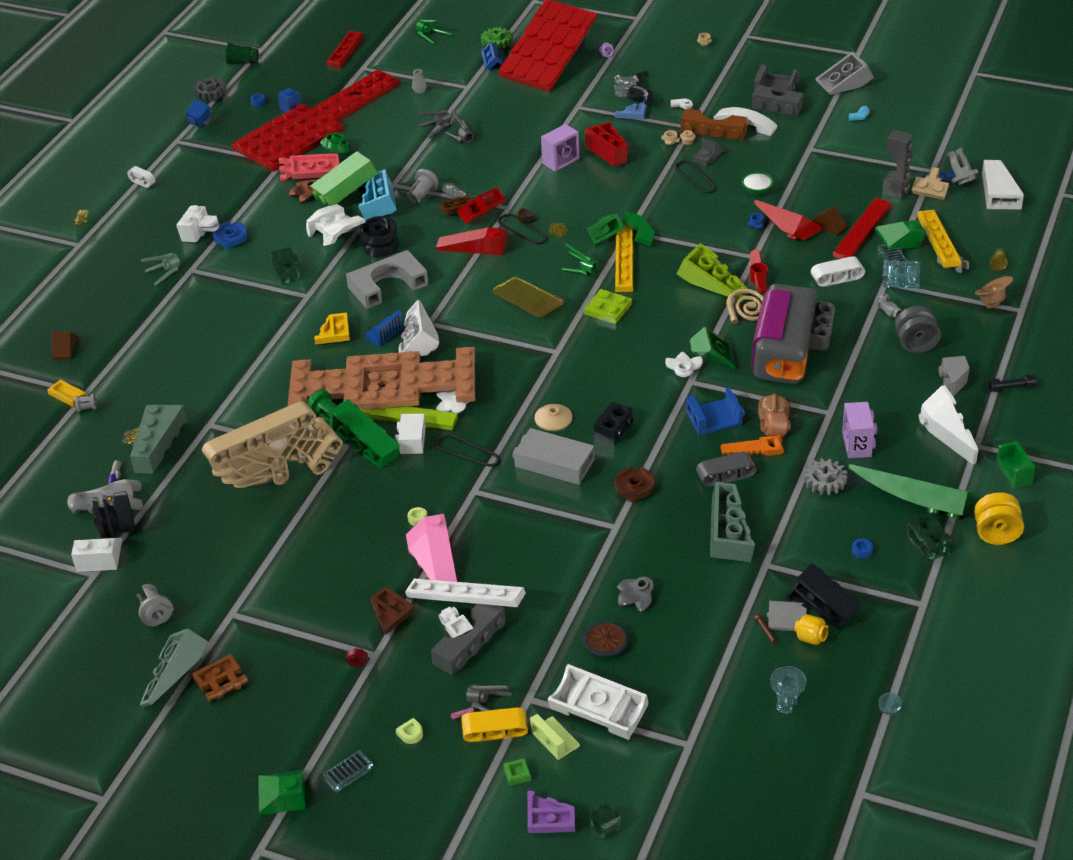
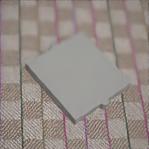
(784, 615)

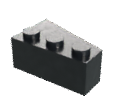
(823, 596)

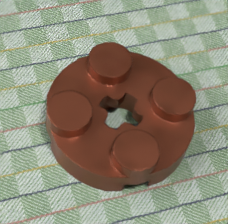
(638, 491)

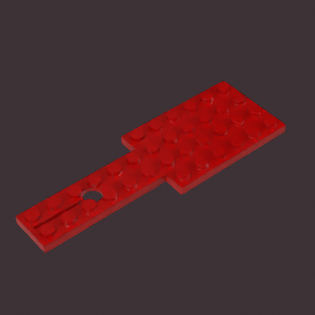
(305, 127)

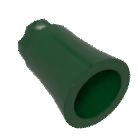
(241, 54)

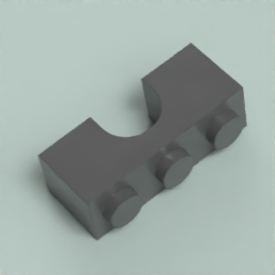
(787, 104)

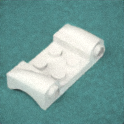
(599, 701)

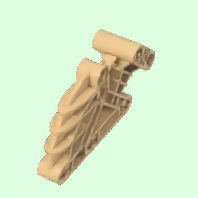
(247, 460)

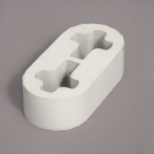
(141, 177)

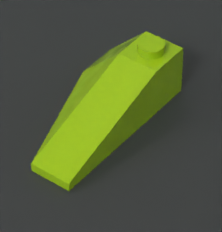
(704, 270)

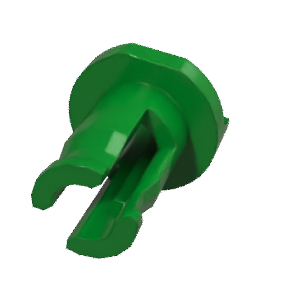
(321, 403)

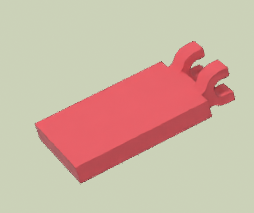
(307, 166)

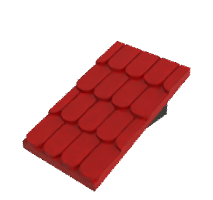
(548, 45)

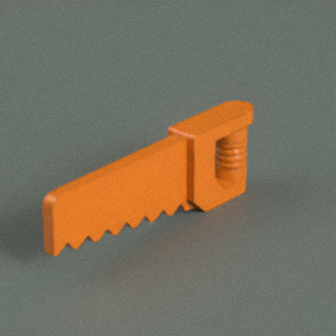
(755, 446)

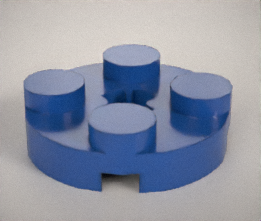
(230, 234)

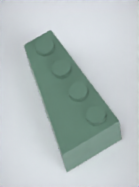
(155, 435)
(728, 526)

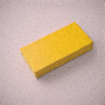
(65, 392)

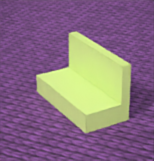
(553, 736)

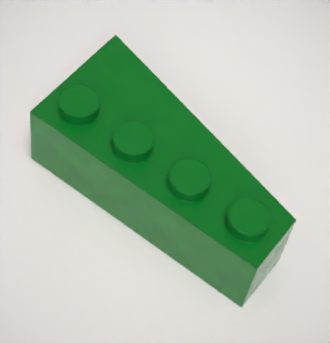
(363, 434)

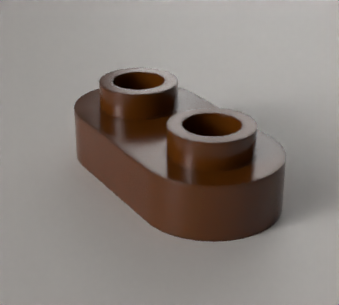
(451, 206)

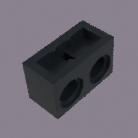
(613, 423)

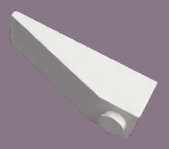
(944, 423)

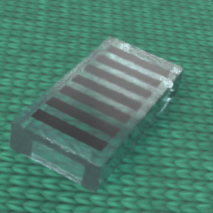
(891, 254)
(347, 771)

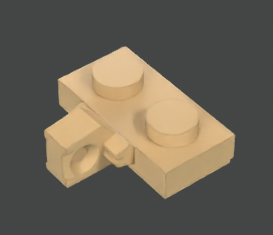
(930, 186)

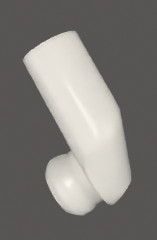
(682, 103)

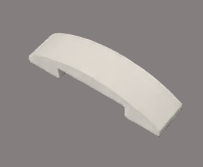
(762, 123)

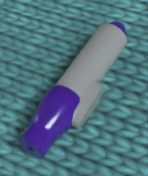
(115, 473)

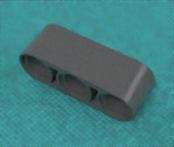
(726, 469)

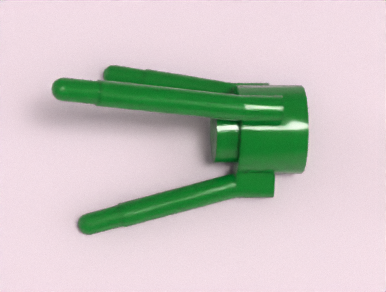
(423, 28)
(587, 263)

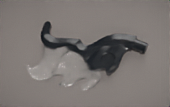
(632, 87)

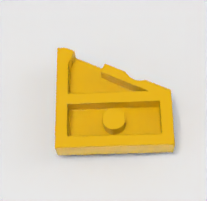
(334, 329)

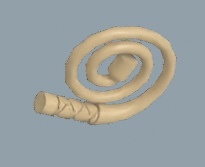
(750, 305)

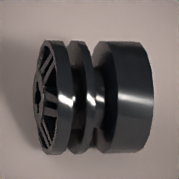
(113, 514)

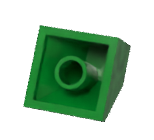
(902, 234)
(712, 348)
(281, 792)

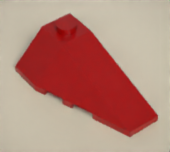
(480, 241)

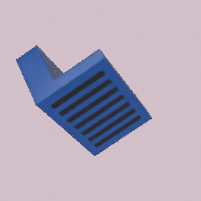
(493, 54)
(385, 329)

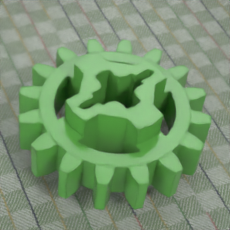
(498, 36)

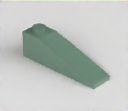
(177, 657)

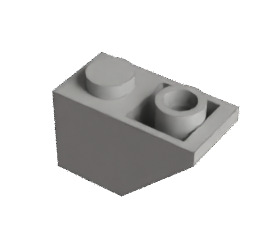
(954, 373)

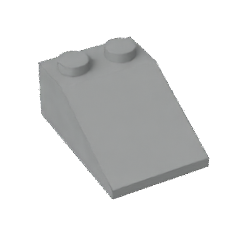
(845, 75)

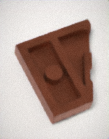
(391, 609)

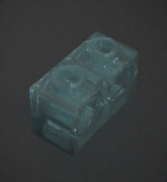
(901, 274)

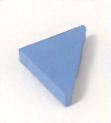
(634, 111)

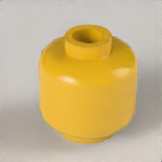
(811, 629)

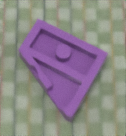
(549, 815)

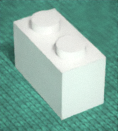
(411, 433)

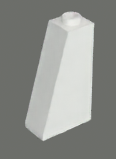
(1000, 187)

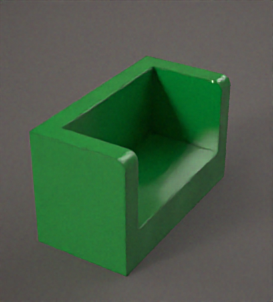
(1015, 464)

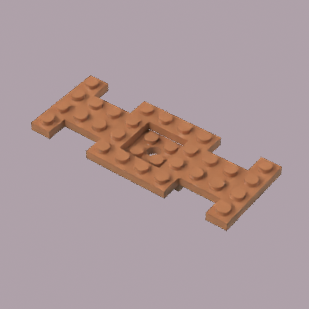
(400, 373)

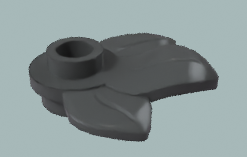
(633, 593)

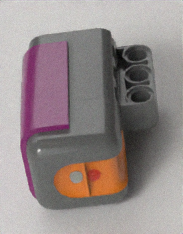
(785, 331)

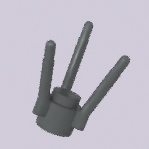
(443, 118)
(464, 133)
(478, 694)

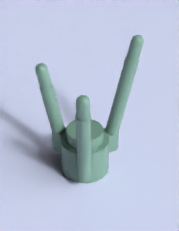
(170, 262)

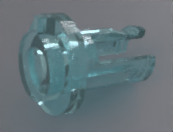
(787, 684)

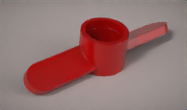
(758, 271)

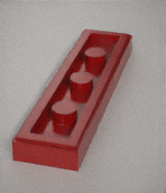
(344, 49)

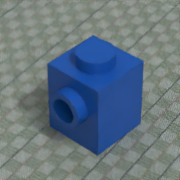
(288, 99)
(198, 113)

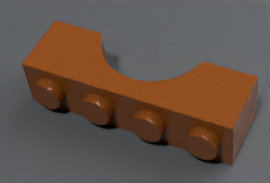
(729, 128)

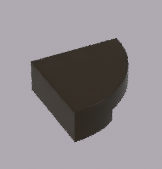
(525, 216)

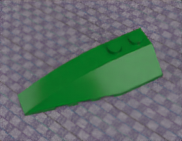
(923, 493)

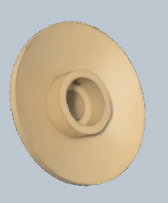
(553, 417)

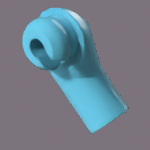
(860, 115)

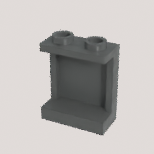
(780, 83)

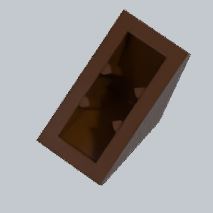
(831, 221)
(63, 344)

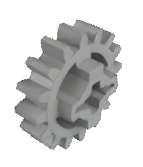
(825, 476)

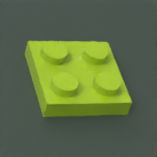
(608, 306)

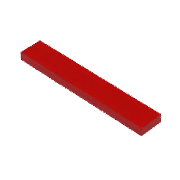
(862, 229)

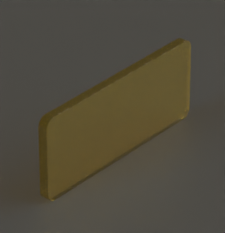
(527, 296)

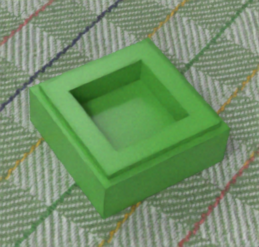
(517, 772)

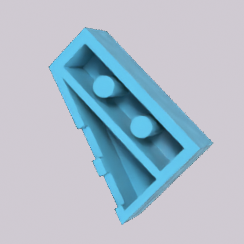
(379, 197)

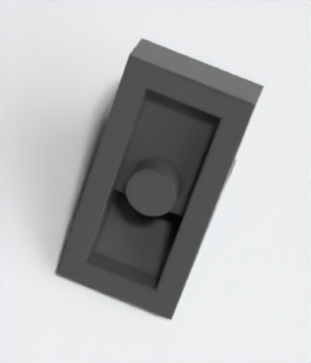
(708, 152)

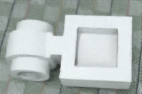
(454, 624)

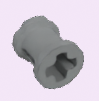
(84, 403)

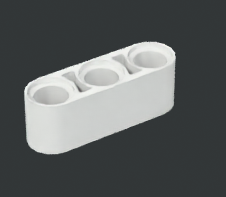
(837, 271)

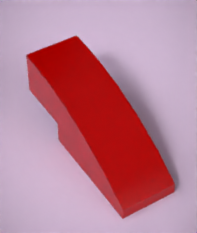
(481, 205)

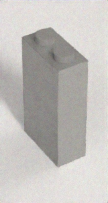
(554, 456)

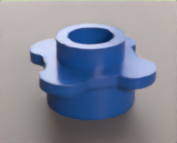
(756, 220)

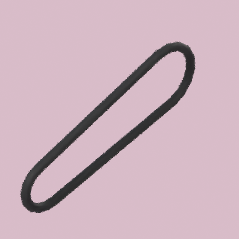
(686, 161)
(535, 242)
(465, 457)

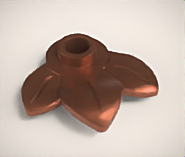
(303, 190)

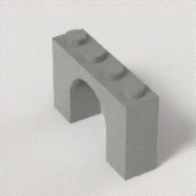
(401, 266)

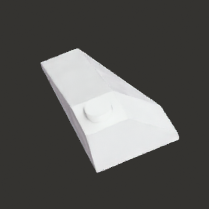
(419, 331)

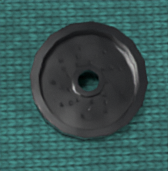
(379, 236)

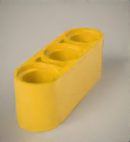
(494, 724)

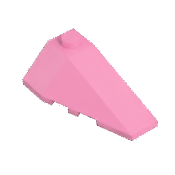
(431, 548)

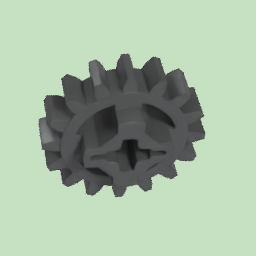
(209, 88)

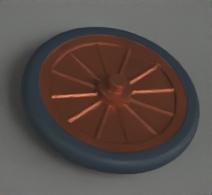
(605, 639)

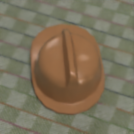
(994, 292)
(773, 403)

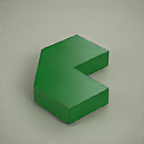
(644, 231)

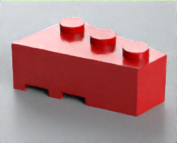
(606, 143)

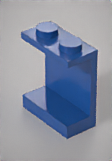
(716, 414)

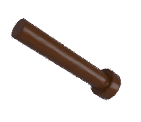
(759, 619)

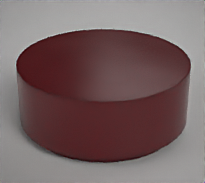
(356, 657)

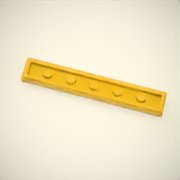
(939, 238)
(624, 260)

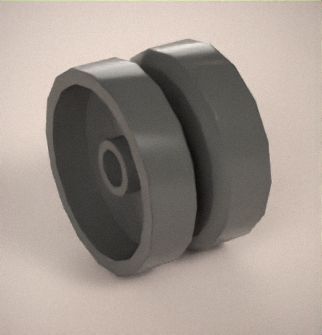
(917, 329)

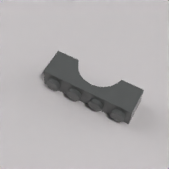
(899, 147)
(453, 653)

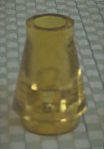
(998, 260)

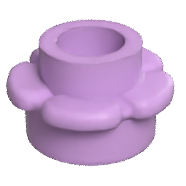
(609, 52)

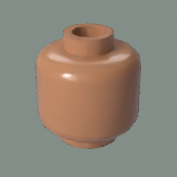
(775, 424)

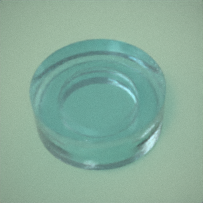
(889, 703)

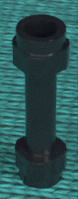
(1027, 381)

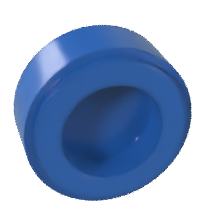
(258, 99)
(862, 548)

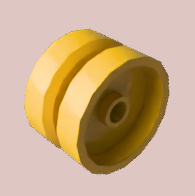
(999, 518)

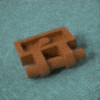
(217, 673)

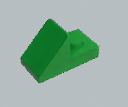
(605, 228)

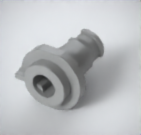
(962, 174)
(425, 182)
(155, 608)

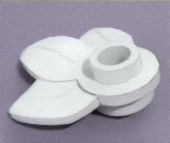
(683, 365)
(449, 402)

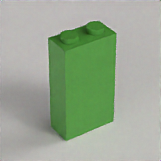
(343, 179)

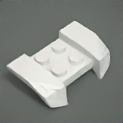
(332, 223)

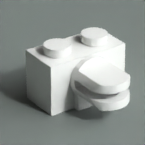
(196, 223)

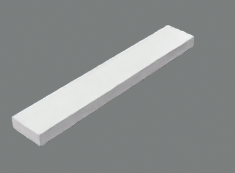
(465, 592)

